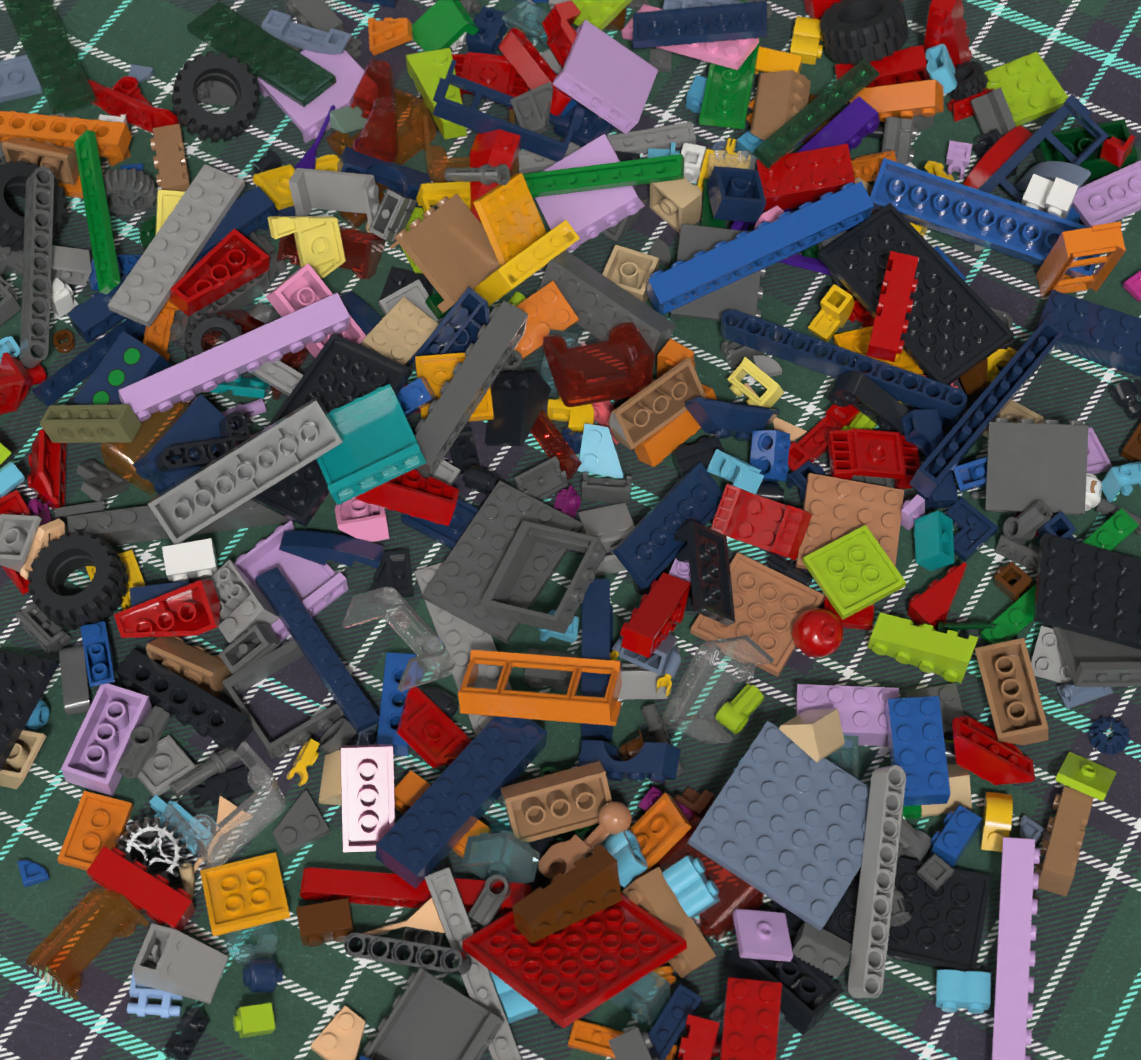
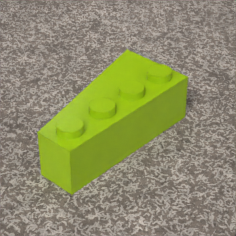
(426, 72)
(922, 646)

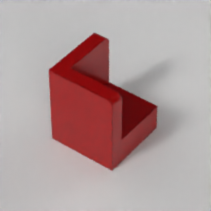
(1117, 151)

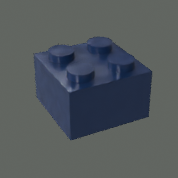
(736, 194)

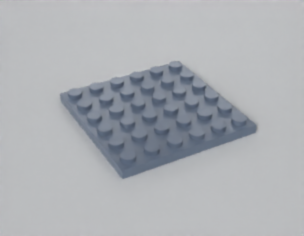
(788, 826)

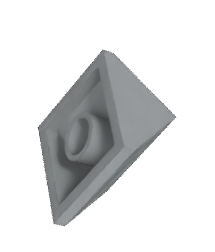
(16, 539)

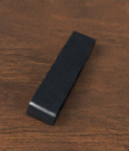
(419, 953)

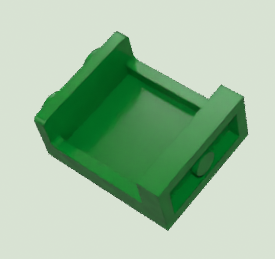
(442, 25)

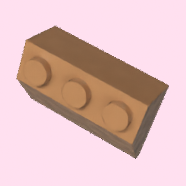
(58, 159)
(190, 663)

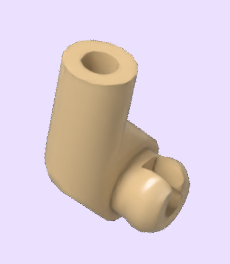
(187, 878)

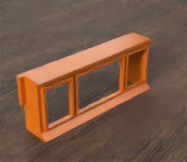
(1080, 243)
(541, 705)

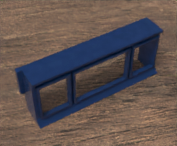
(1080, 113)
(482, 122)
(596, 644)

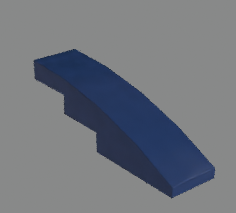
(362, 313)
(323, 546)

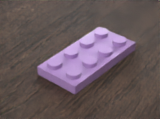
(1110, 197)

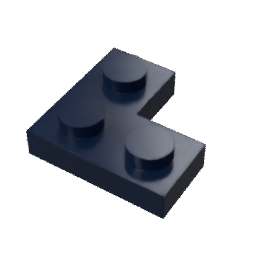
(973, 526)

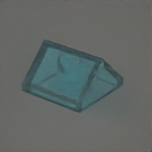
(528, 20)

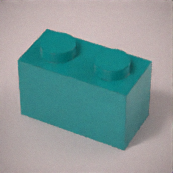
(934, 541)

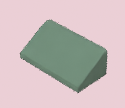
(347, 119)

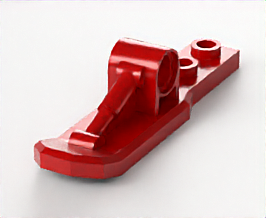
(127, 100)

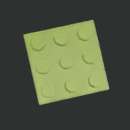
(1027, 87)
(854, 572)

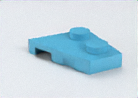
(598, 452)

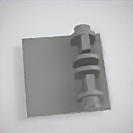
(1048, 658)

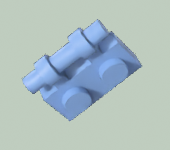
(143, 1009)

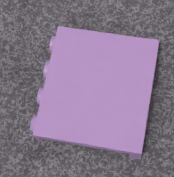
(606, 77)
(312, 116)
(590, 210)
(311, 582)

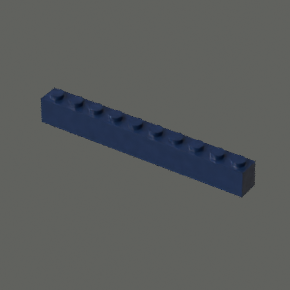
(245, 215)
(986, 409)

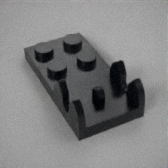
(709, 571)

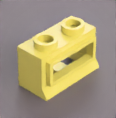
(773, 391)

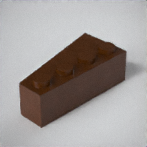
(570, 897)

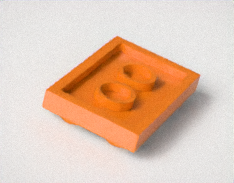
(546, 311)
(94, 825)
(660, 830)

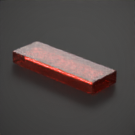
(554, 444)

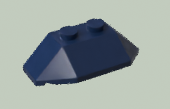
(458, 327)
(730, 418)

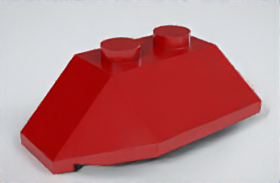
(48, 470)
(985, 756)

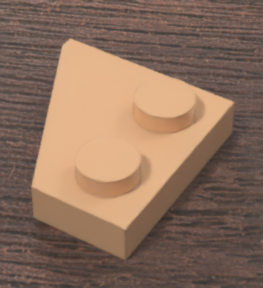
(43, 536)
(341, 1037)

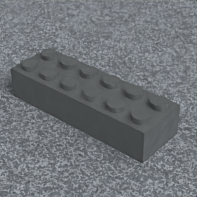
(605, 304)

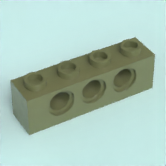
(90, 423)

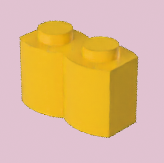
(806, 39)

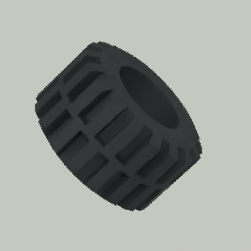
(209, 323)

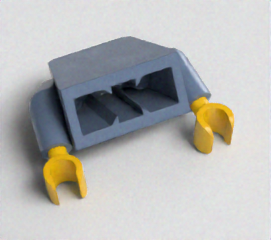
(662, 661)

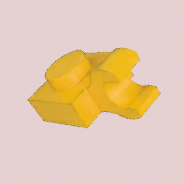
(306, 757)

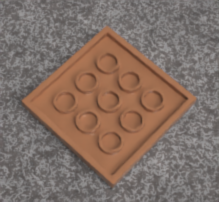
(846, 505)
(764, 610)

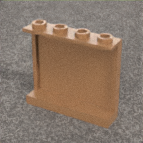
(449, 249)

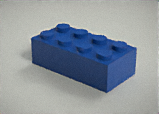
(919, 748)

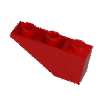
(938, 599)

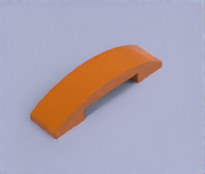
(158, 333)

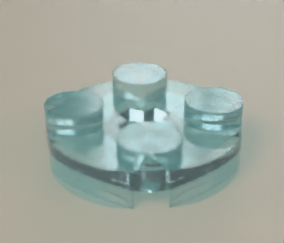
(266, 946)

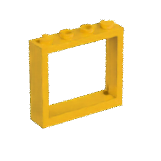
(527, 262)

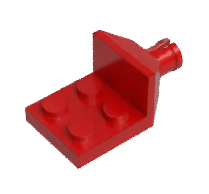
(16, 382)

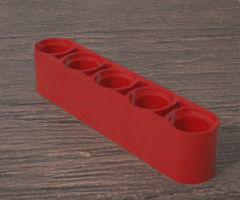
(532, 67)

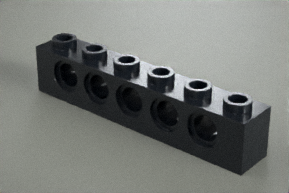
(177, 689)

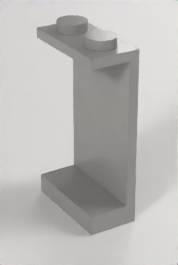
(334, 192)

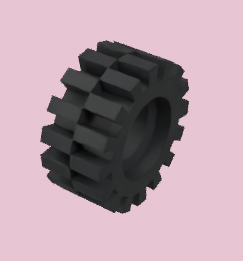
(969, 80)

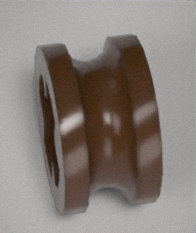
(62, 335)

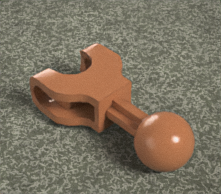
(612, 818)

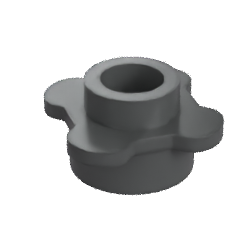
(355, 44)

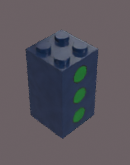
(122, 366)
(194, 423)

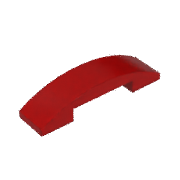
(997, 156)
(816, 440)

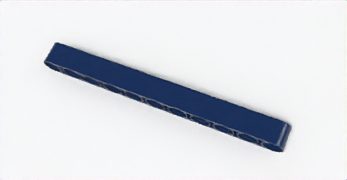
(832, 358)

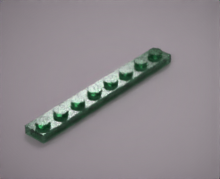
(816, 113)

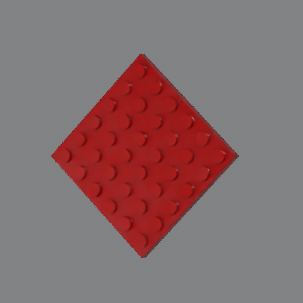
(580, 963)

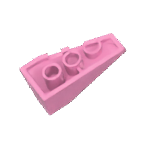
(362, 520)

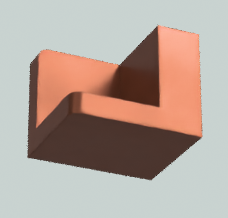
(696, 802)

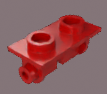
(963, 108)

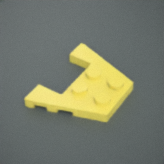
(316, 240)

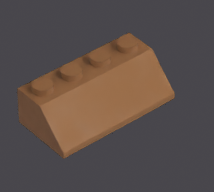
(778, 100)
(655, 405)
(1012, 692)
(556, 802)

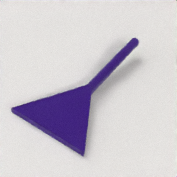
(309, 158)

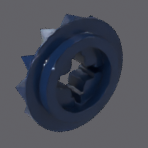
(1099, 740)

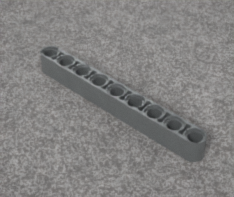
(32, 275)

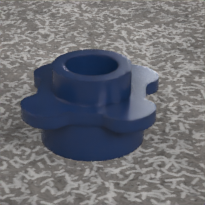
(573, 439)

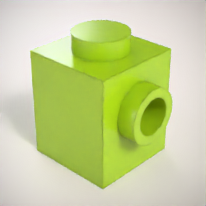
(254, 1020)

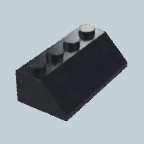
(805, 989)

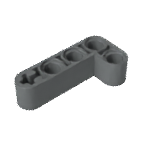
(236, 299)

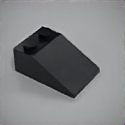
(516, 405)

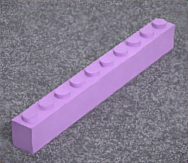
(236, 357)
(1014, 951)

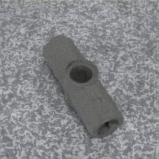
(143, 742)

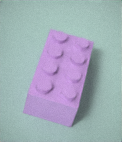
(859, 708)
(104, 738)

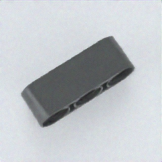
(75, 680)

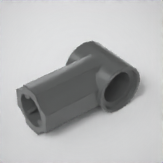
(1027, 523)
(914, 841)
(489, 903)

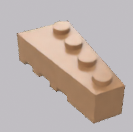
(170, 158)
(1065, 841)
(658, 899)

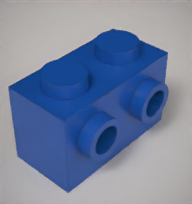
(956, 835)

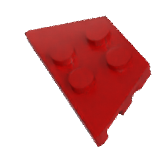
(430, 730)

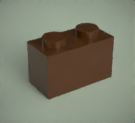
(325, 922)

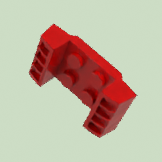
(559, 30)
(489, 71)
(872, 455)
(761, 522)

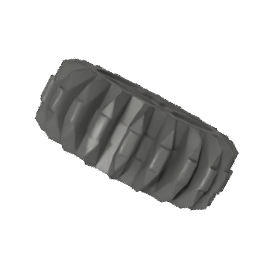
(128, 191)
(162, 831)

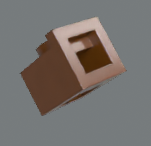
(1013, 574)

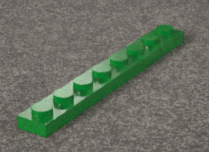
(605, 176)
(97, 212)
(1020, 614)

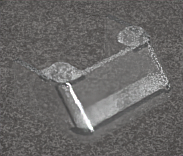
(432, 657)
(708, 685)
(221, 841)

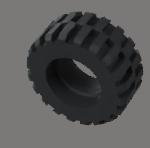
(864, 30)
(220, 69)
(13, 182)
(59, 562)

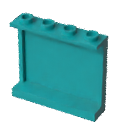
(374, 446)

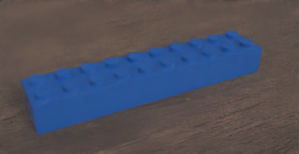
(972, 214)
(759, 248)

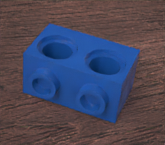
(770, 454)

